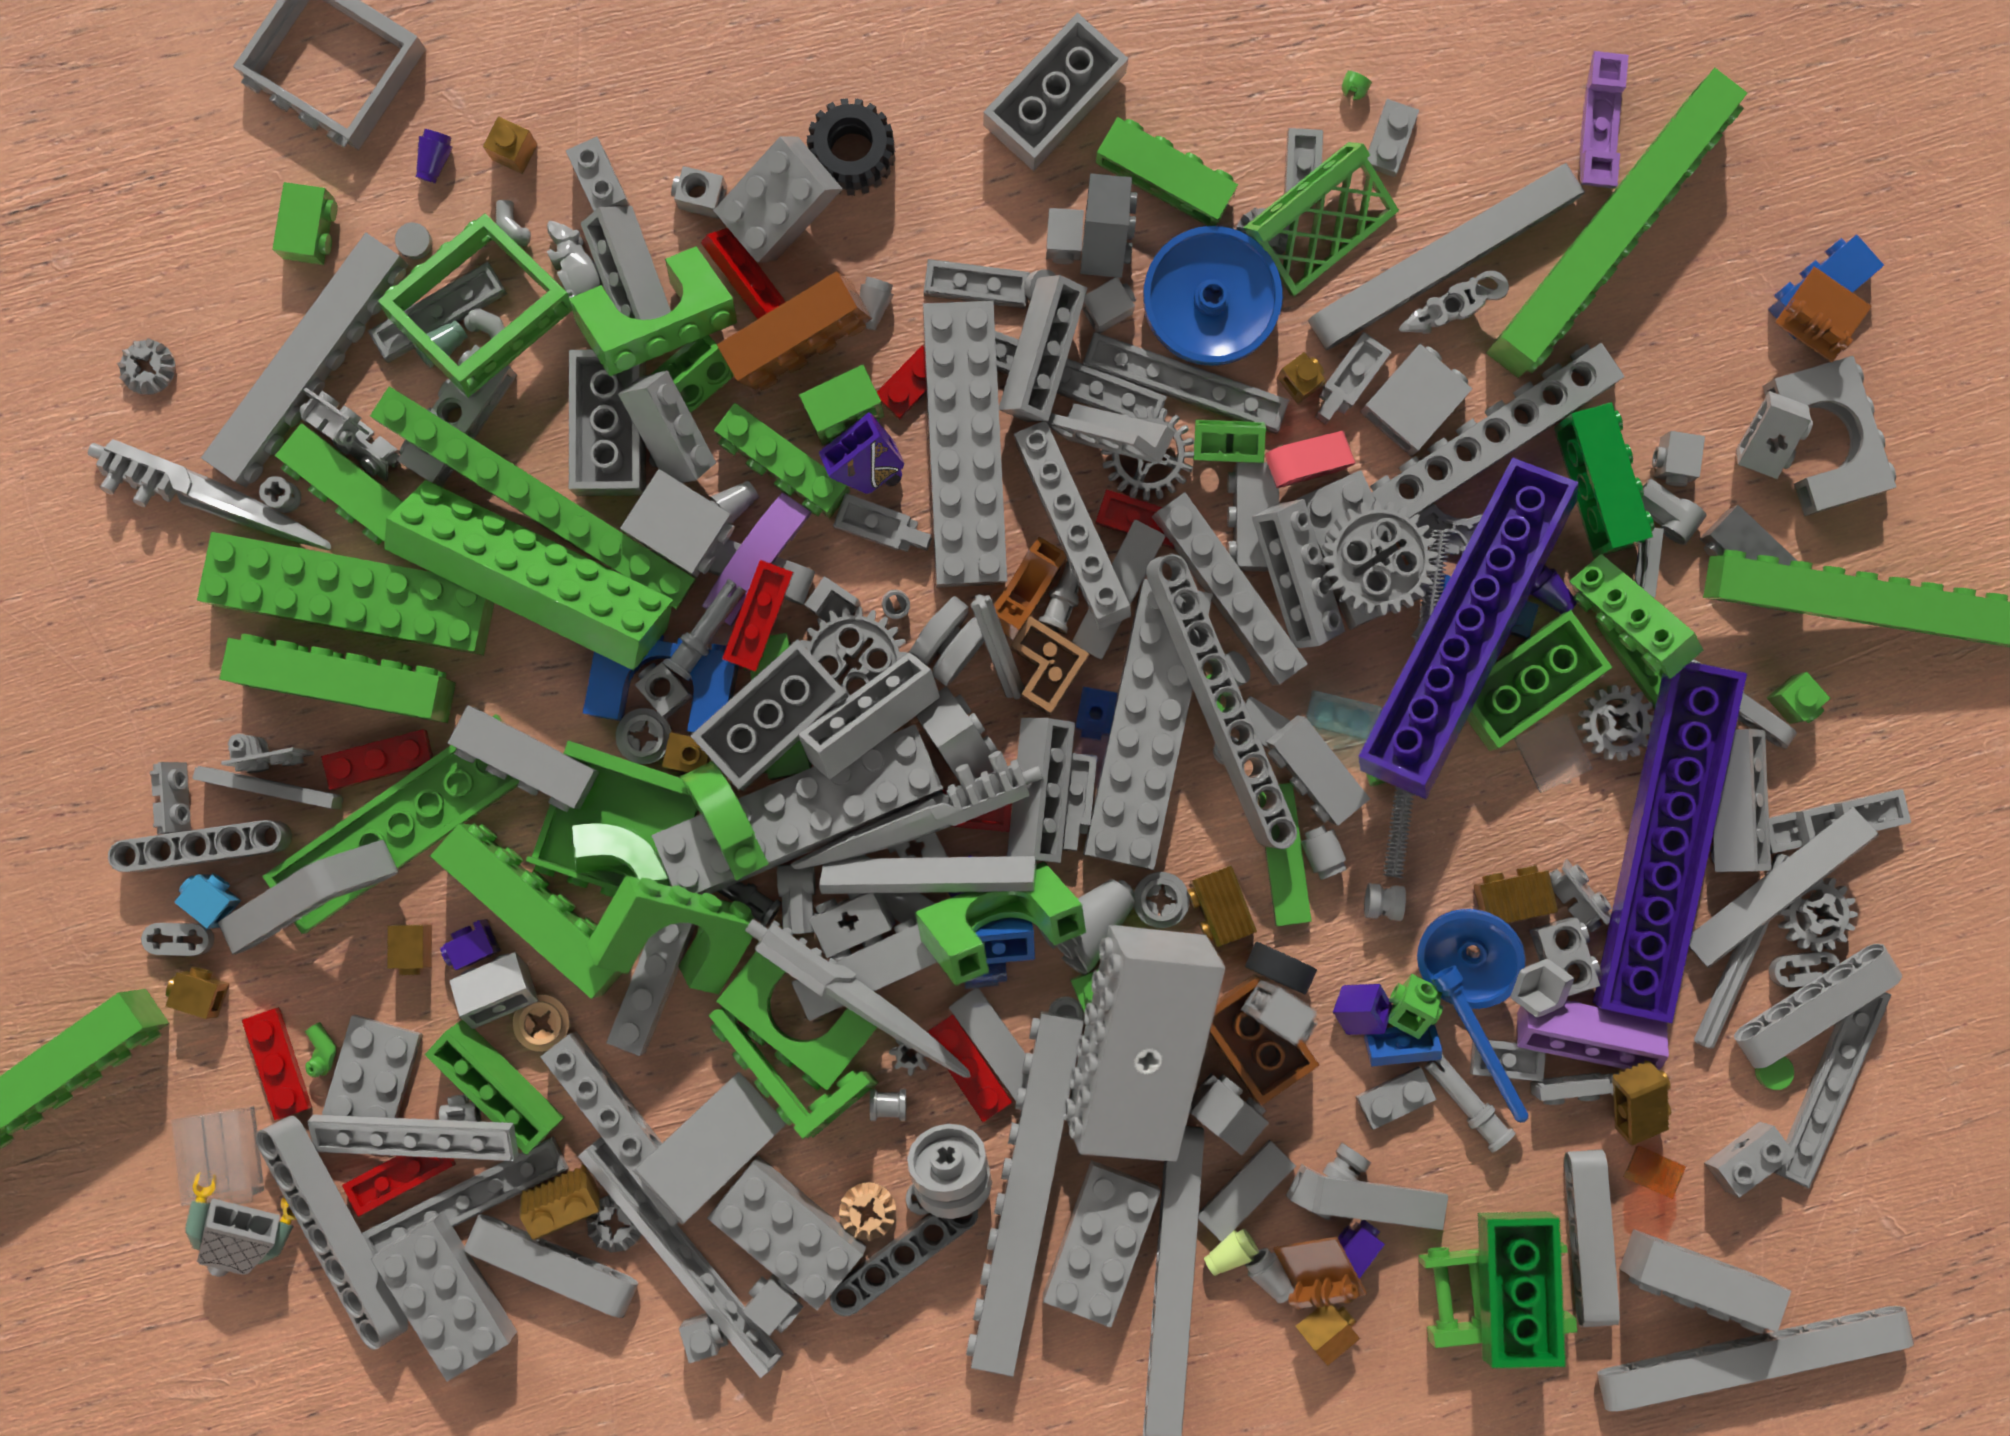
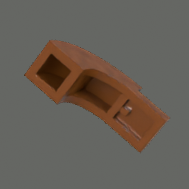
(1028, 586)

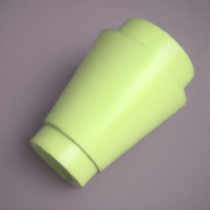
(1232, 1252)

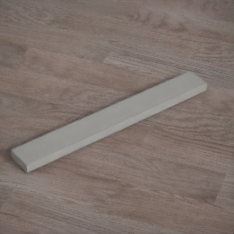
(683, 1259)

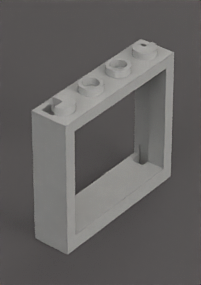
(275, 29)

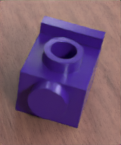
(470, 945)
(1360, 1245)

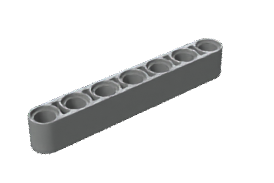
(331, 1231)

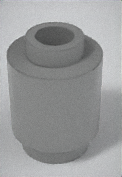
(1324, 852)

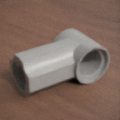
(1676, 516)
(797, 893)

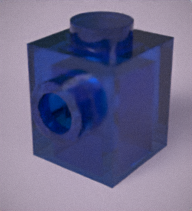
(1095, 713)

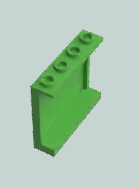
(621, 797)

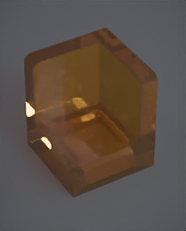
(1654, 1171)

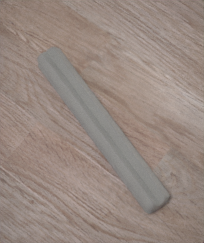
(997, 646)

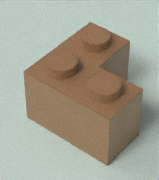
(1056, 661)

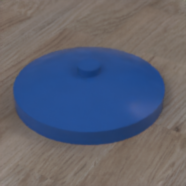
(1212, 295)

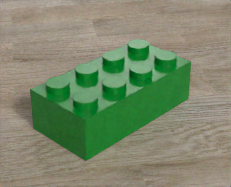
(1607, 488)
(1521, 1289)

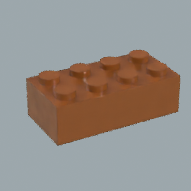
(795, 332)

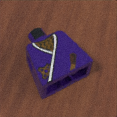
(863, 457)

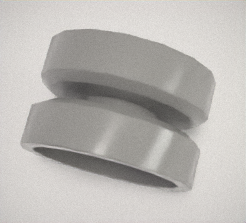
(945, 637)
(949, 1171)

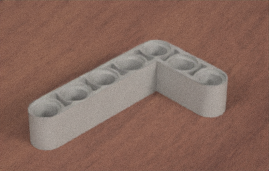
(306, 892)

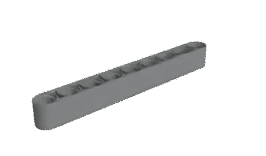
(1446, 256)
(1207, 692)
(1173, 1288)
(1755, 1358)

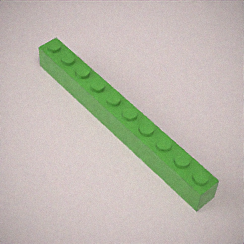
(530, 496)
(1858, 598)

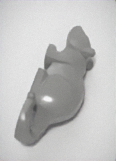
(578, 269)
(1459, 303)

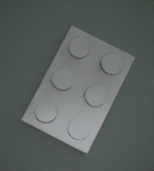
(372, 1069)

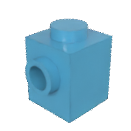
(207, 899)

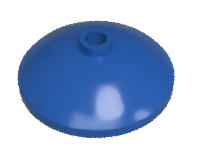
(1487, 973)

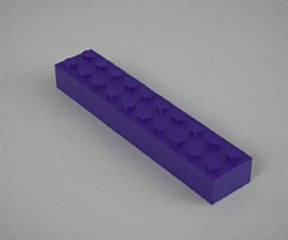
(1468, 628)
(1669, 841)

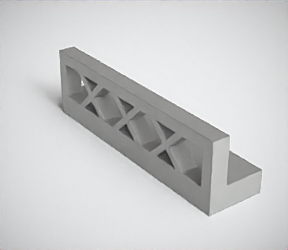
(1113, 432)

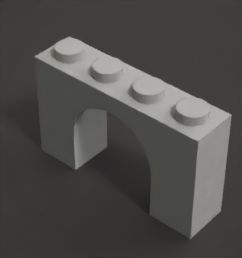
(1866, 469)

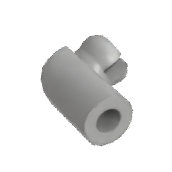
(505, 221)
(483, 321)

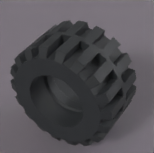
(853, 120)

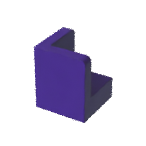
(1363, 1009)

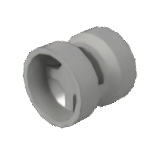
(1388, 902)
(1347, 1164)

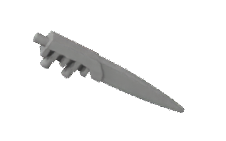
(159, 476)
(936, 813)
(838, 984)

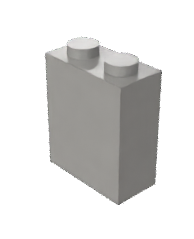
(1416, 399)
(678, 524)

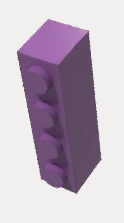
(1594, 1035)

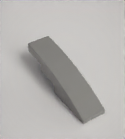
(1799, 827)

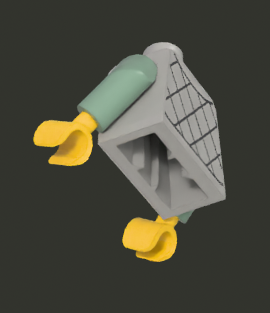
(234, 1235)

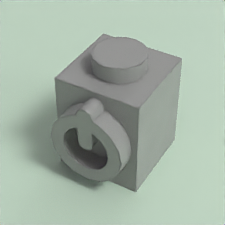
(772, 1305)

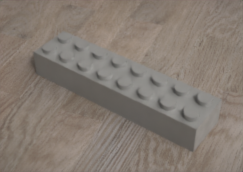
(964, 444)
(1142, 741)
(806, 812)

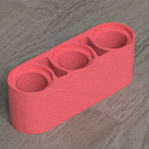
(1309, 459)

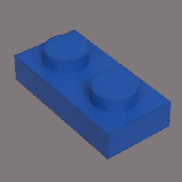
(1401, 1047)

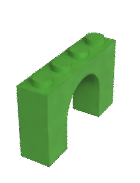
(627, 341)
(646, 907)
(951, 924)
(819, 1058)

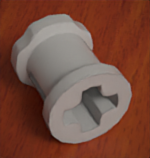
(286, 502)
(887, 1104)

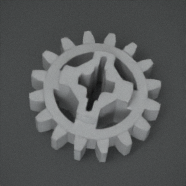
(1627, 712)
(1810, 926)

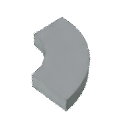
(1460, 528)

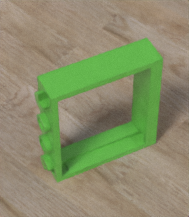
(507, 343)

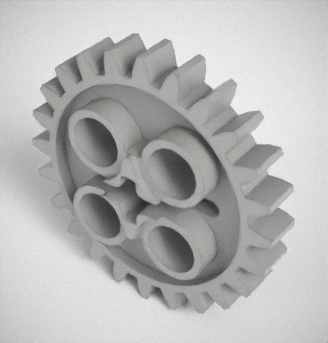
(1396, 584)
(827, 643)

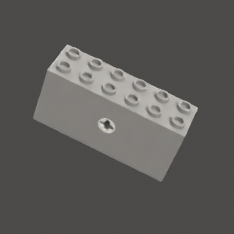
(1142, 1043)

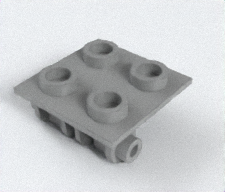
(253, 755)

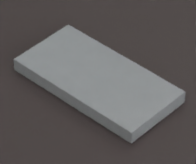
(709, 1147)

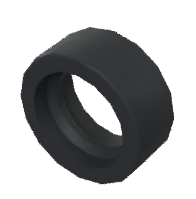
(1281, 968)

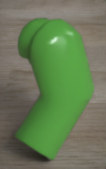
(323, 1053)

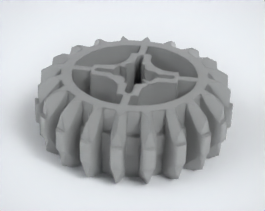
(1176, 463)

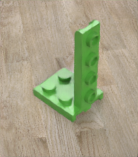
(769, 1082)

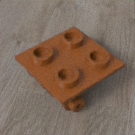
(1823, 314)
(1319, 1273)

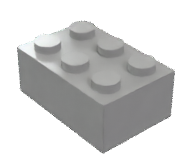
(777, 199)

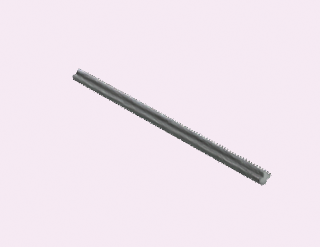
(1403, 797)

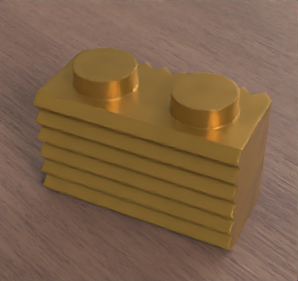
(1518, 896)
(1222, 906)
(1641, 1102)
(559, 1202)

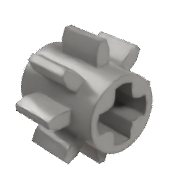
(907, 1062)
(459, 1109)

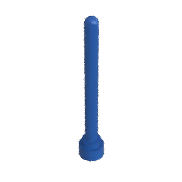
(1449, 983)

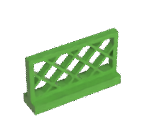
(1311, 191)

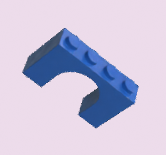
(712, 682)

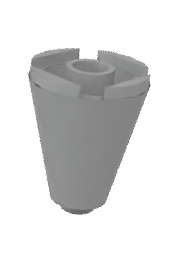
(1101, 907)

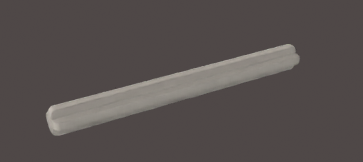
(1731, 982)

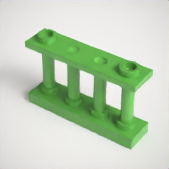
(1447, 1329)

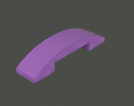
(1601, 120)
(763, 543)

